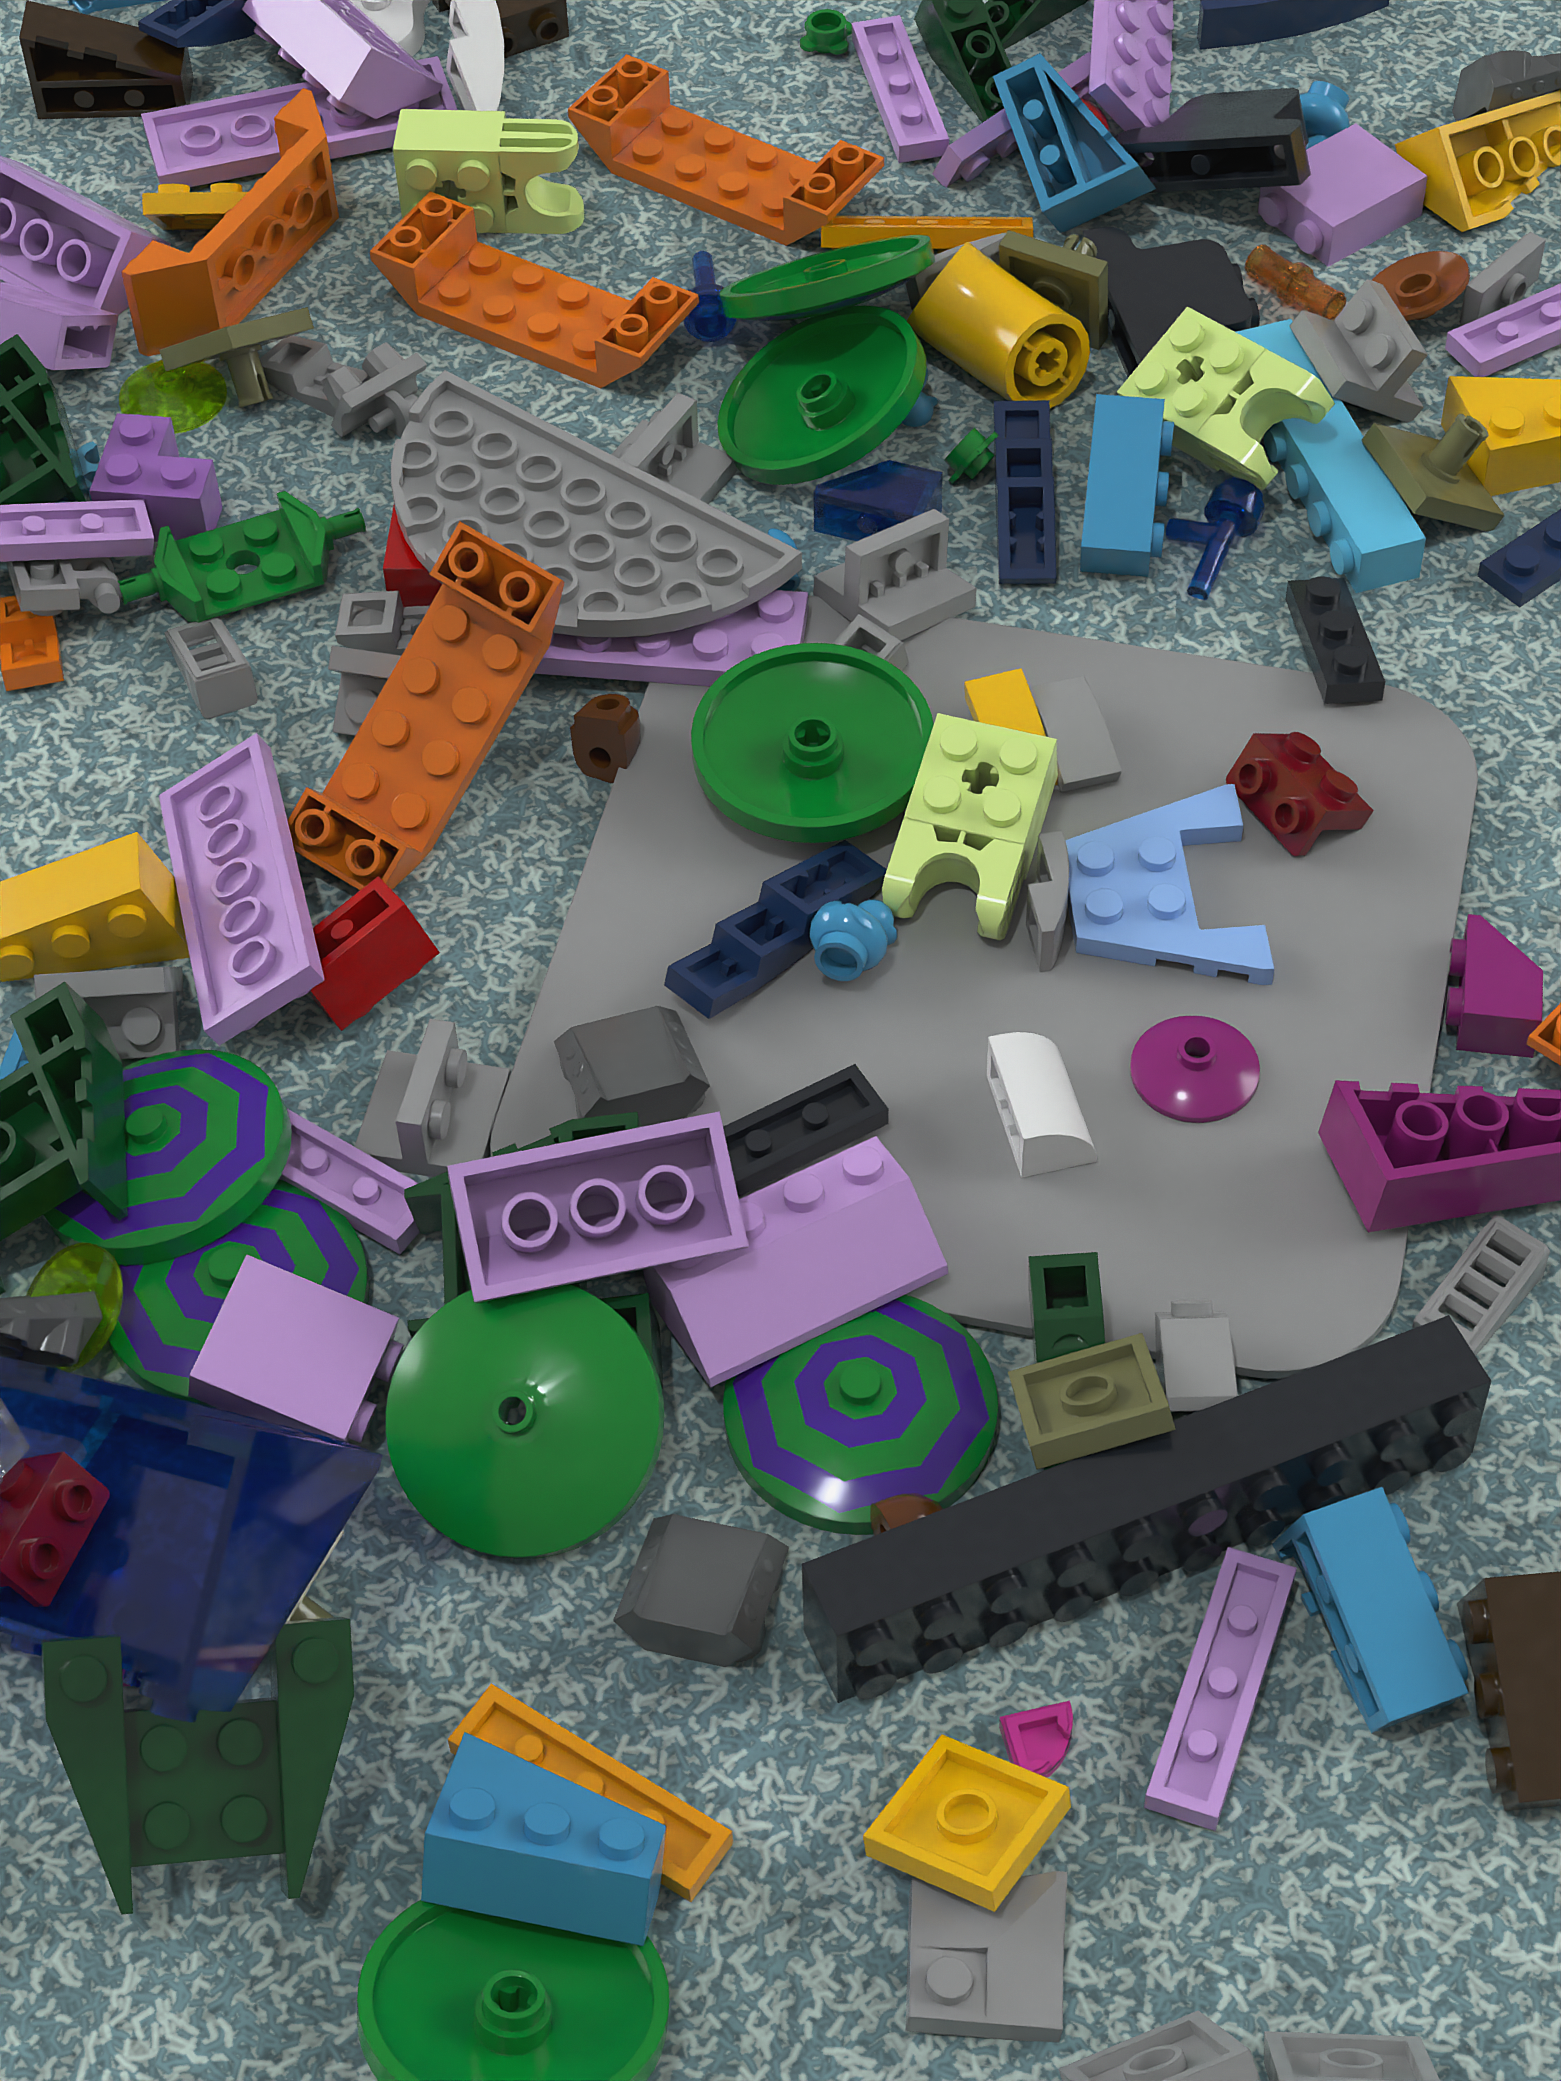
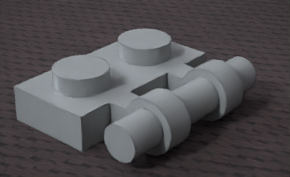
(59, 584)

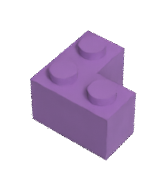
(145, 465)

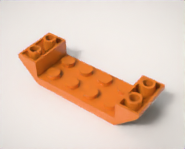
(710, 165)
(250, 248)
(519, 304)
(432, 715)

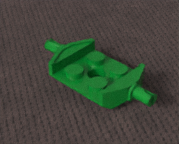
(285, 546)

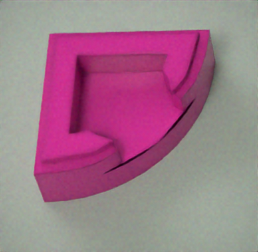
(1038, 1737)

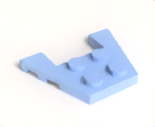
(1135, 893)

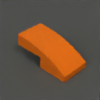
(28, 647)

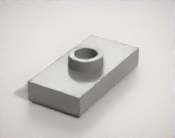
(1504, 279)

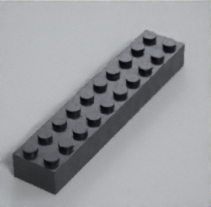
(1140, 1510)

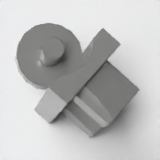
(380, 400)

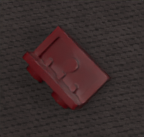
(1295, 790)
(44, 1521)

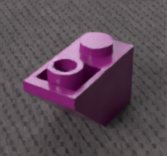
(1497, 992)

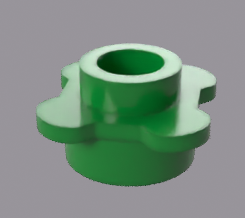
(826, 32)
(970, 455)

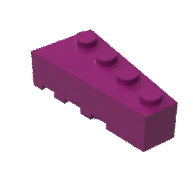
(1442, 1154)

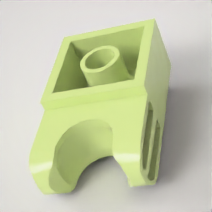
(490, 167)
(1225, 394)
(973, 818)

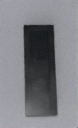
(1335, 640)
(802, 1127)

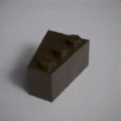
(99, 66)
(1516, 1669)

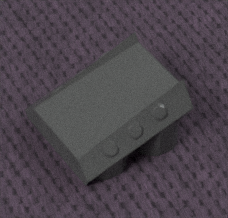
(1505, 80)
(633, 1065)
(48, 1328)
(701, 1590)

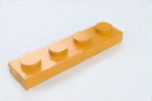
(943, 231)
(692, 1839)

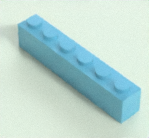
(1341, 484)

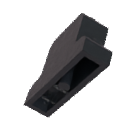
(1225, 143)
(1158, 283)

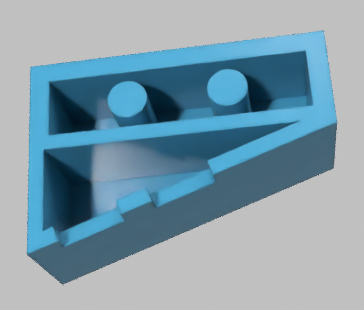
(1065, 148)
(1125, 485)
(1376, 1608)
(540, 1849)

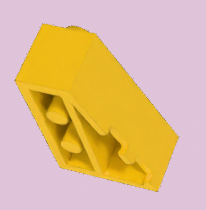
(1521, 428)
(91, 913)

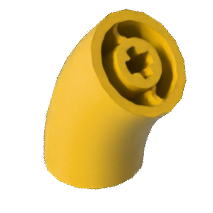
(1002, 330)

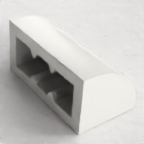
(1037, 1104)

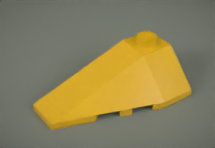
(1486, 159)

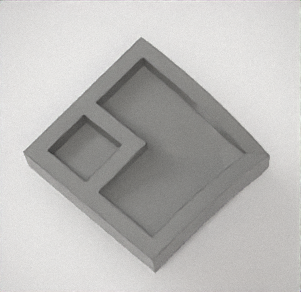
(985, 1968)

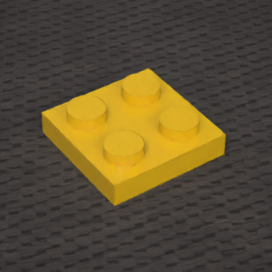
(180, 209)
(967, 1822)

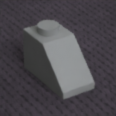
(1194, 1355)

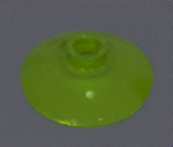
(185, 394)
(79, 1270)

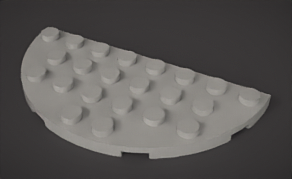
(621, 540)

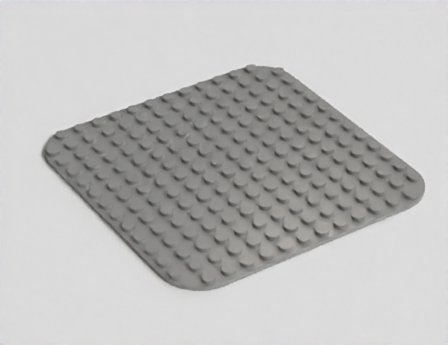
(1171, 1206)

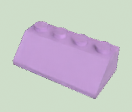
(343, 54)
(64, 240)
(596, 1207)
(814, 1259)

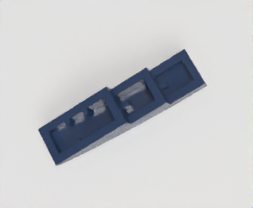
(1257, 21)
(199, 22)
(1024, 493)
(774, 931)

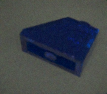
(875, 499)

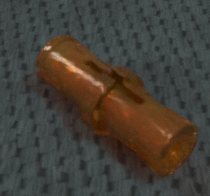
(1294, 283)

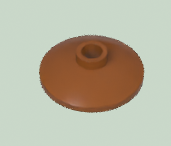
(1425, 282)

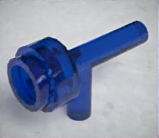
(708, 318)
(1231, 511)

